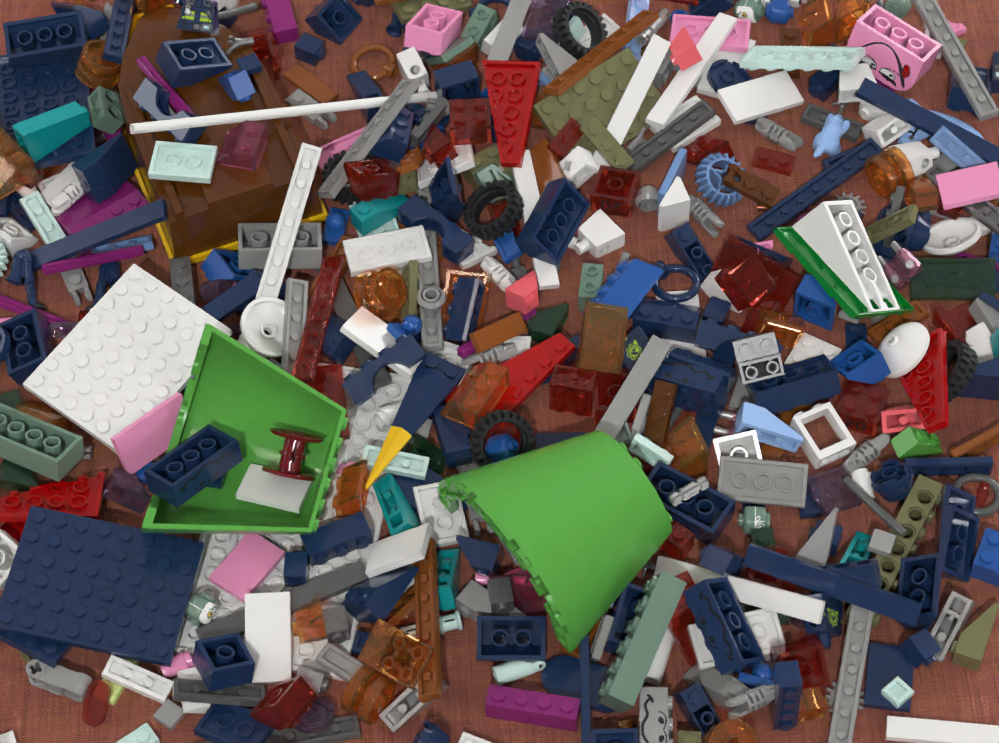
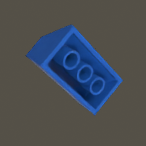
(628, 284)

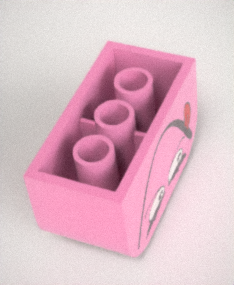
(893, 48)

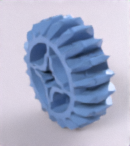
(710, 180)

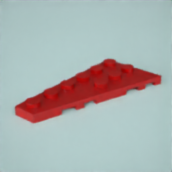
(511, 98)
(531, 369)
(929, 384)
(74, 497)

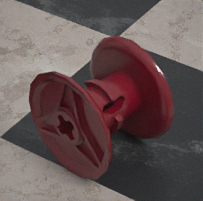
(292, 454)

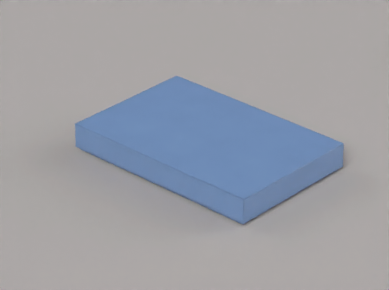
(677, 168)

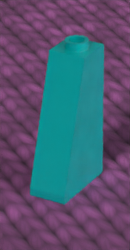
(51, 129)

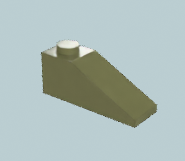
(973, 640)

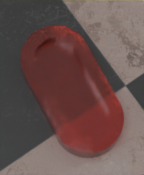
(96, 703)

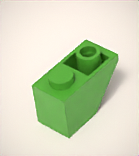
(916, 443)

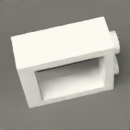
(832, 453)

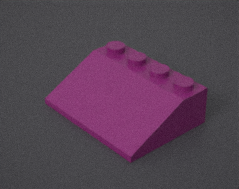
(87, 213)

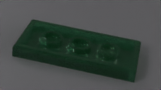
(954, 279)

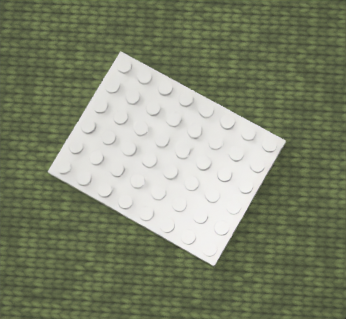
(123, 356)

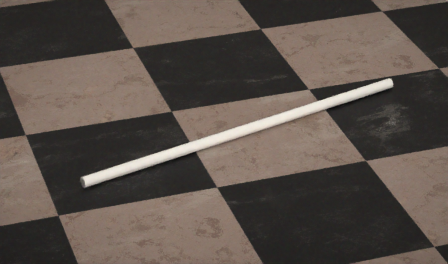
(237, 117)

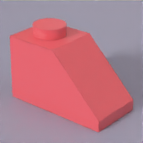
(684, 50)
(523, 294)
(899, 418)

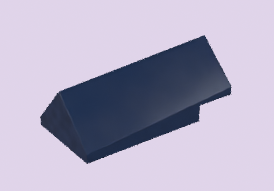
(957, 533)

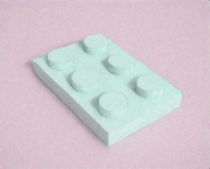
(183, 162)

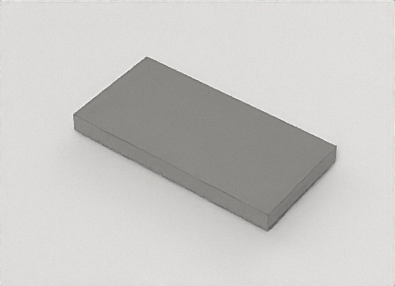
(763, 481)

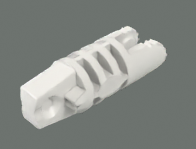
(66, 197)
(498, 273)

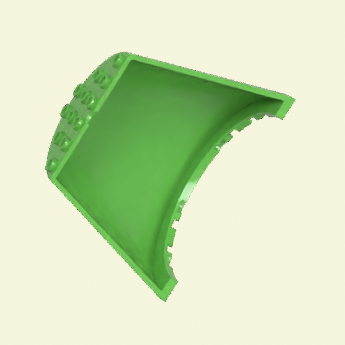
(245, 399)
(573, 519)

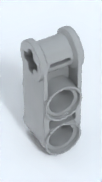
(58, 680)

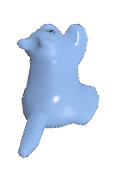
(829, 138)

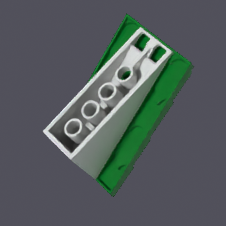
(842, 259)

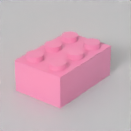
(433, 29)

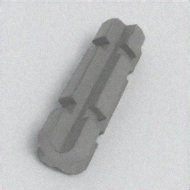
(688, 491)

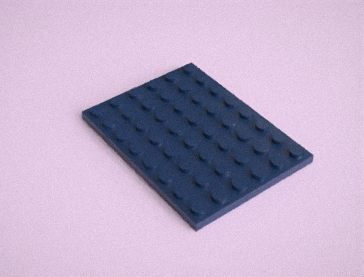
(37, 90)
(100, 586)

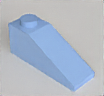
(768, 427)

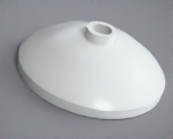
(953, 236)
(262, 315)
(904, 348)

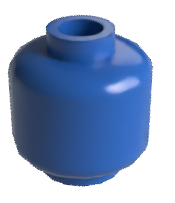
(779, 11)
(501, 447)

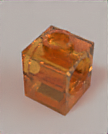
(812, 704)

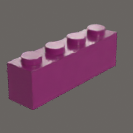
(281, 19)
(533, 707)

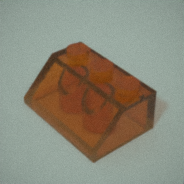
(477, 393)

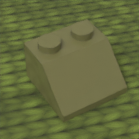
(487, 156)

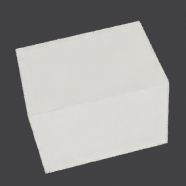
(674, 207)
(15, 236)
(738, 445)

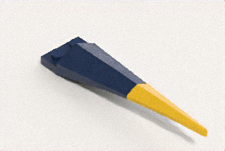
(429, 388)

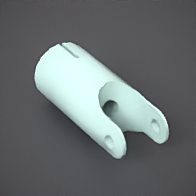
(515, 670)

